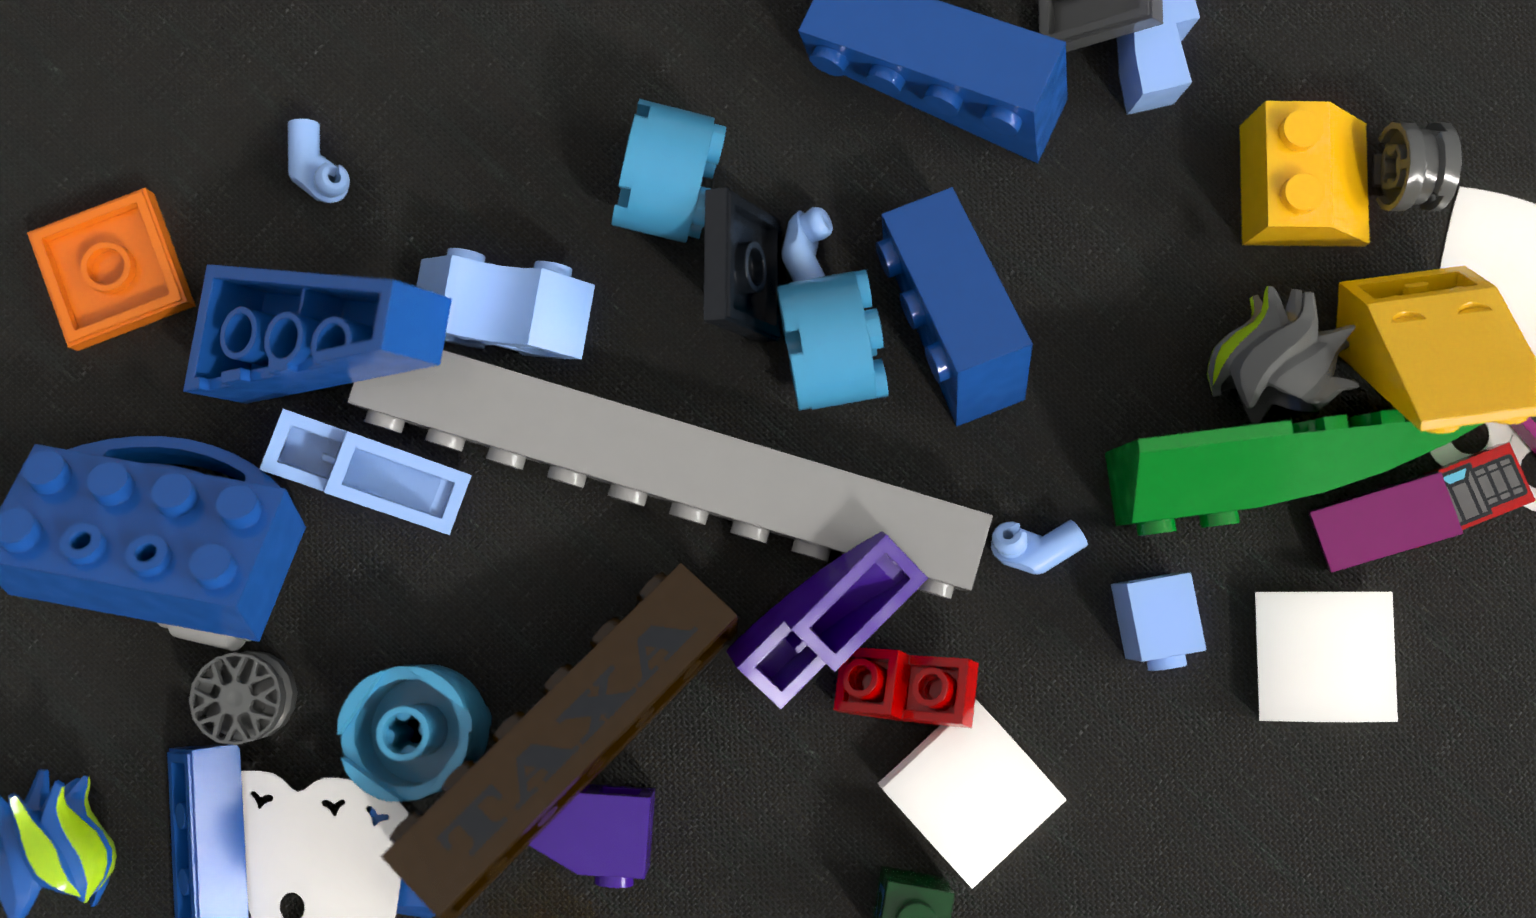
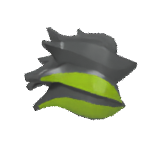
(1280, 357)

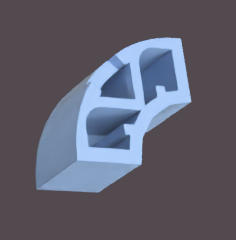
(514, 308)

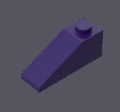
(603, 834)

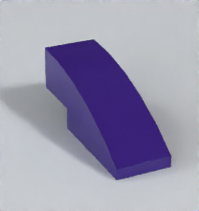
(826, 618)

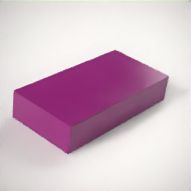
(1385, 521)

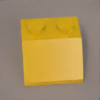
(1304, 176)

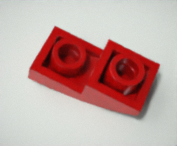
(907, 687)

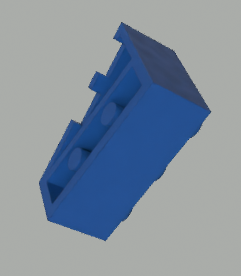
(956, 305)

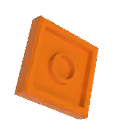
(111, 269)

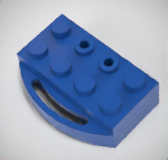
(149, 538)

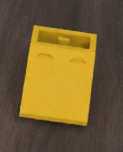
(1439, 348)

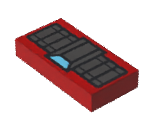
(1486, 484)

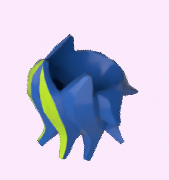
(52, 845)

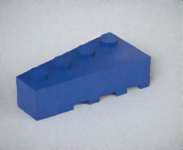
(946, 63)
(305, 332)

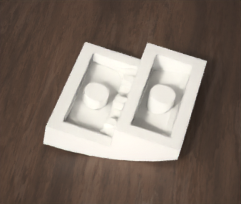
(1326, 656)
(972, 794)

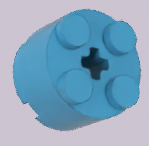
(665, 170)
(832, 340)
(379, 739)

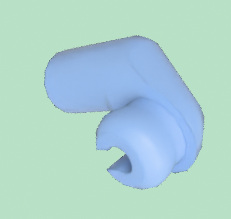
(801, 243)
(1036, 552)

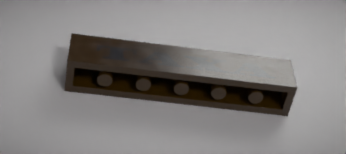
(561, 743)

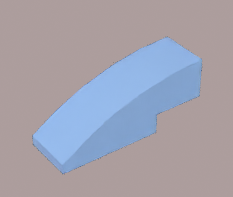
(1153, 59)
(365, 472)

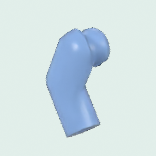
(310, 169)

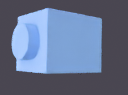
(1159, 620)

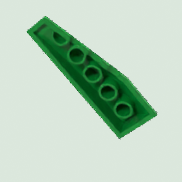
(1256, 466)

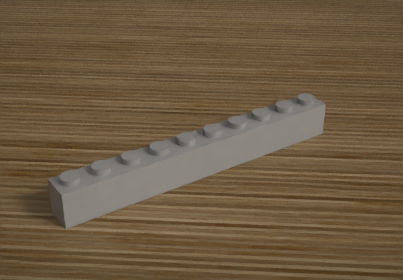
(675, 463)

